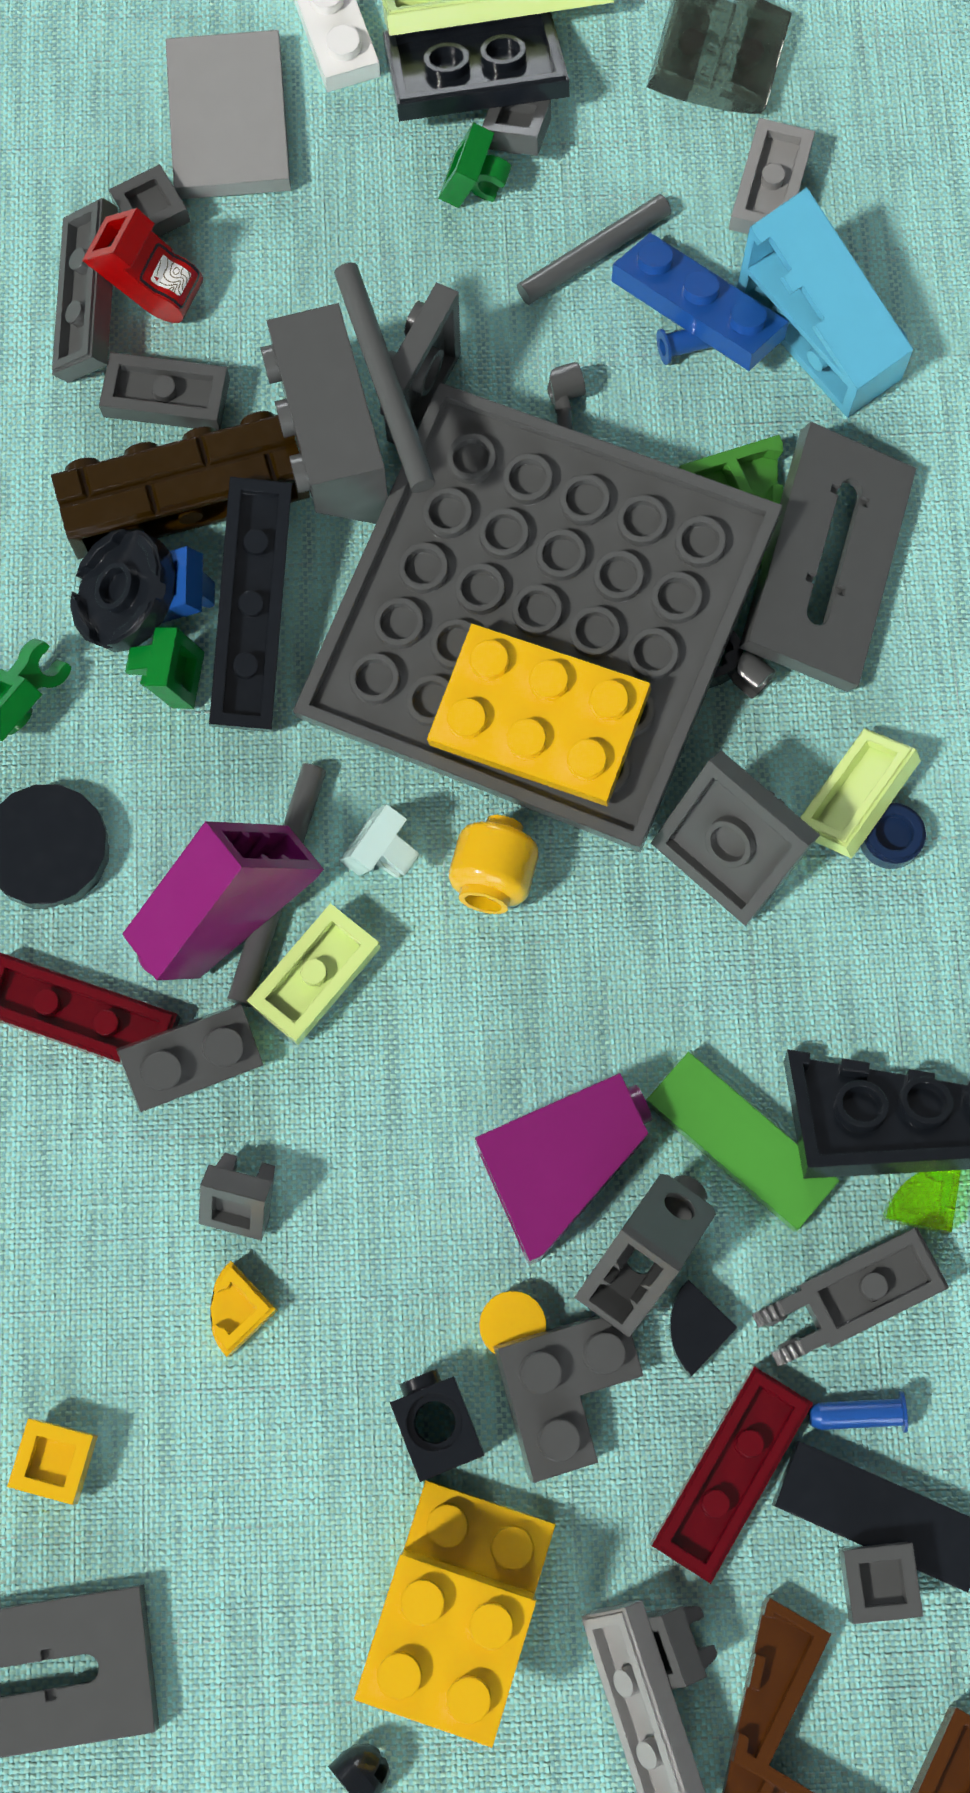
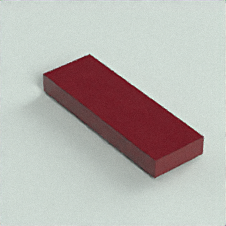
(75, 1010)
(731, 1474)

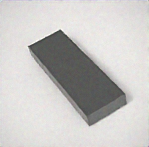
(82, 298)

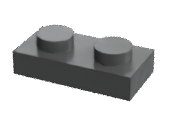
(164, 391)
(189, 1057)

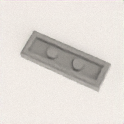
(641, 1700)

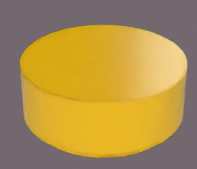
(510, 1317)

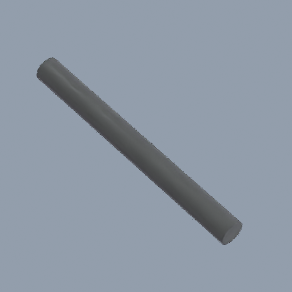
(384, 378)
(259, 942)

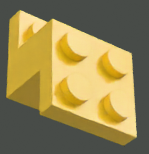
(456, 1614)

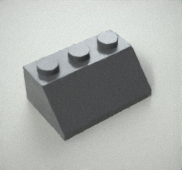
(326, 414)

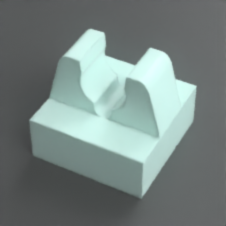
(380, 845)

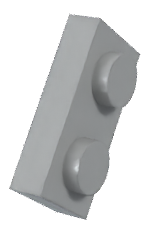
(771, 171)

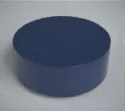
(895, 838)

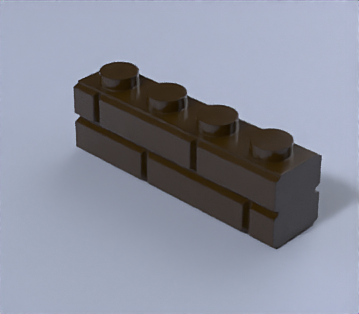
(171, 484)

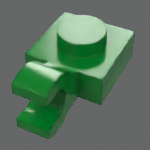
(21, 683)

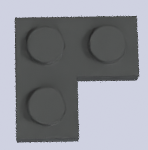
(544, 1388)

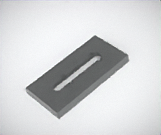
(778, 612)
(113, 1705)

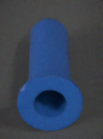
(677, 344)
(860, 1414)

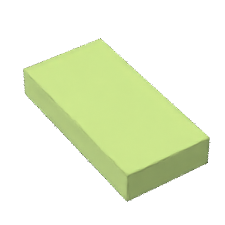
(860, 791)

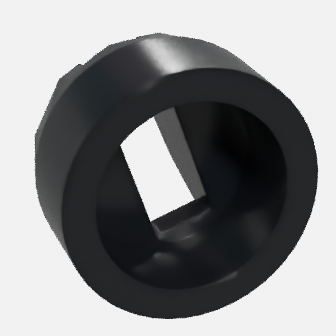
(361, 1769)

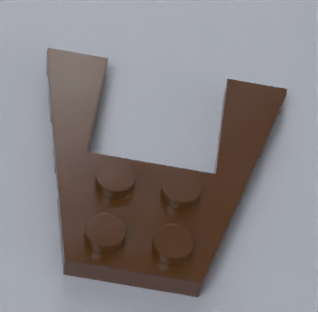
(777, 1676)

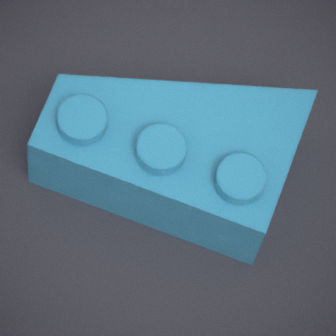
(833, 313)

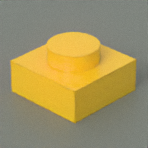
(52, 1461)

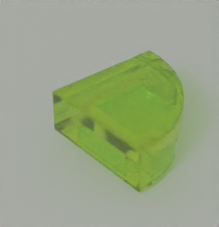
(925, 1201)

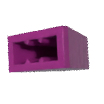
(218, 896)
(562, 1158)

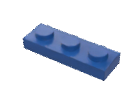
(699, 301)

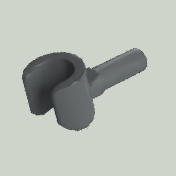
(565, 384)
(752, 674)

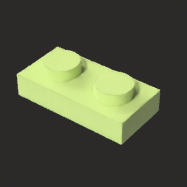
(314, 974)

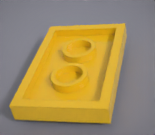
(539, 714)

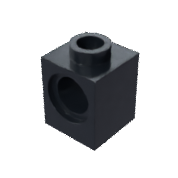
(429, 1457)

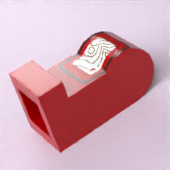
(144, 266)

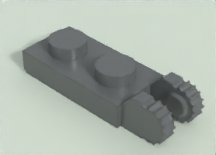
(858, 1294)

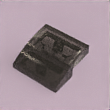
(720, 53)

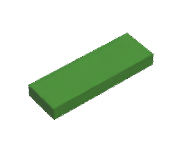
(739, 1140)

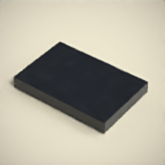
(476, 66)

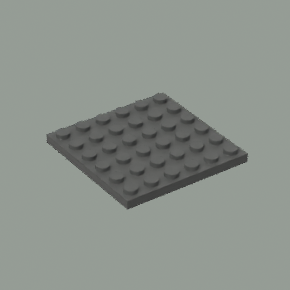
(554, 548)

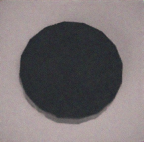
(123, 590)
(50, 846)

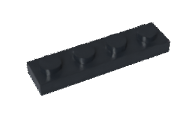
(250, 604)

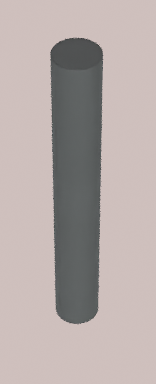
(594, 249)

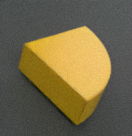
(237, 1309)

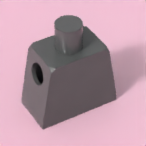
(665, 1231)

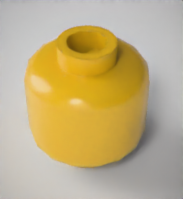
(493, 864)

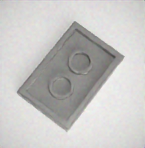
(227, 114)

